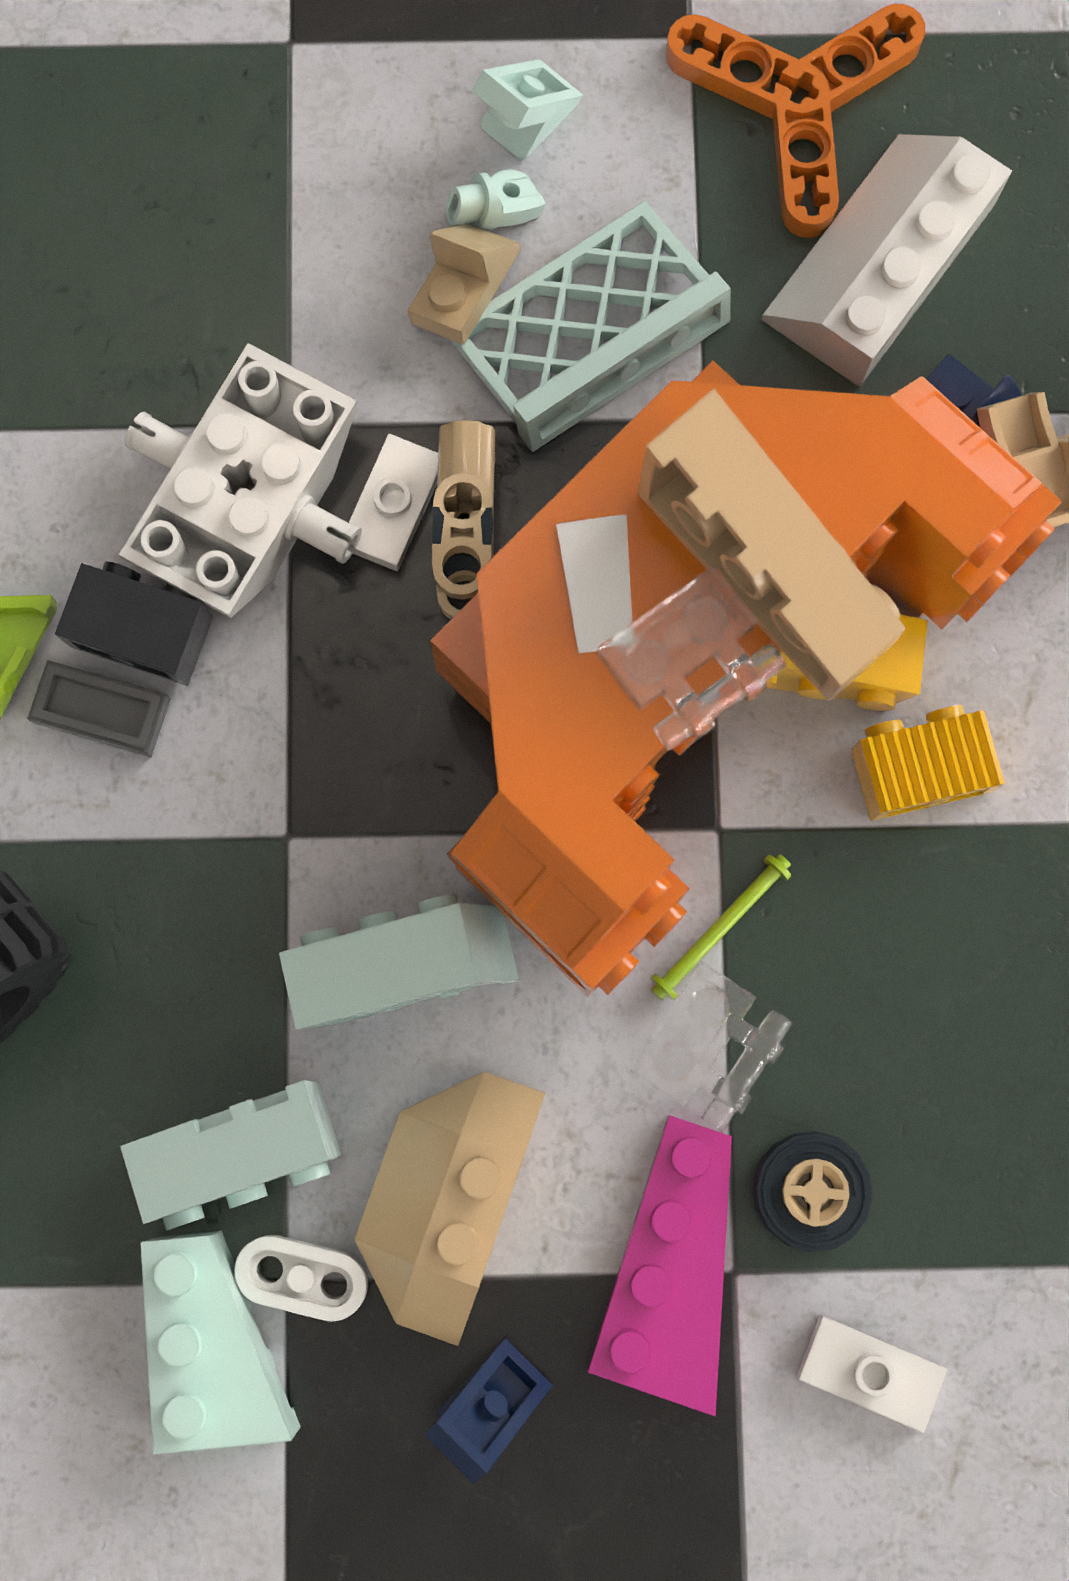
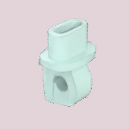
(486, 201)

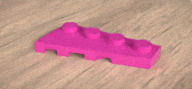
(669, 1286)

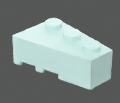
(396, 961)
(232, 1154)
(205, 1353)

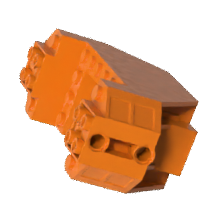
(895, 479)

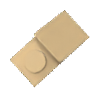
(462, 281)

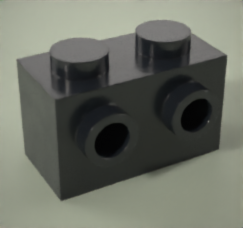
(134, 622)

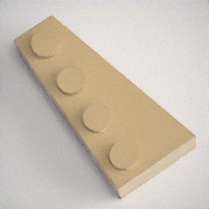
(748, 521)

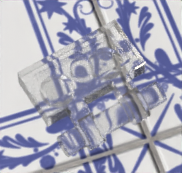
(679, 638)
(695, 1034)

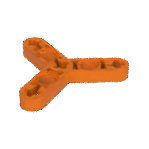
(812, 72)

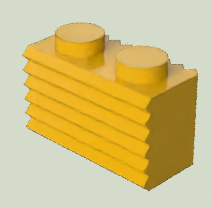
(926, 763)

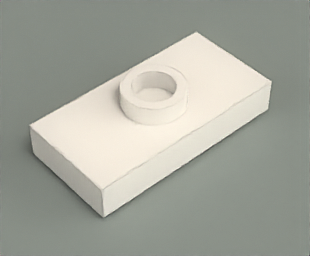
(394, 501)
(871, 1373)

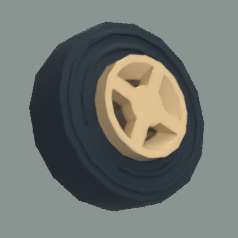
(836, 1193)

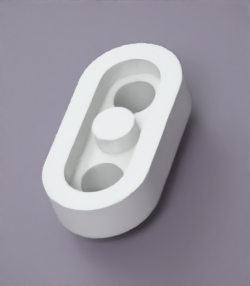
(301, 1283)

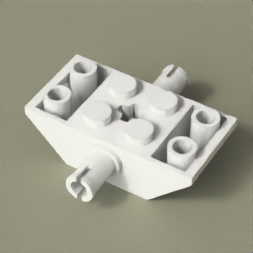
(261, 430)

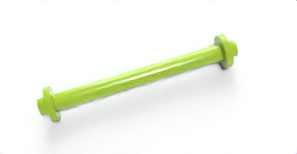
(776, 868)

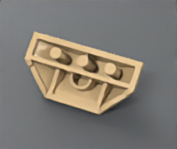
(445, 1199)

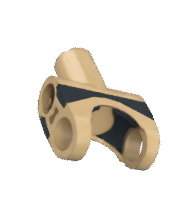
(462, 509)

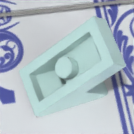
(524, 104)

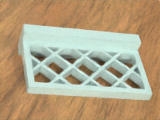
(628, 353)

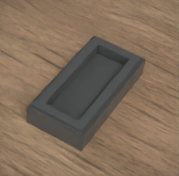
(99, 708)

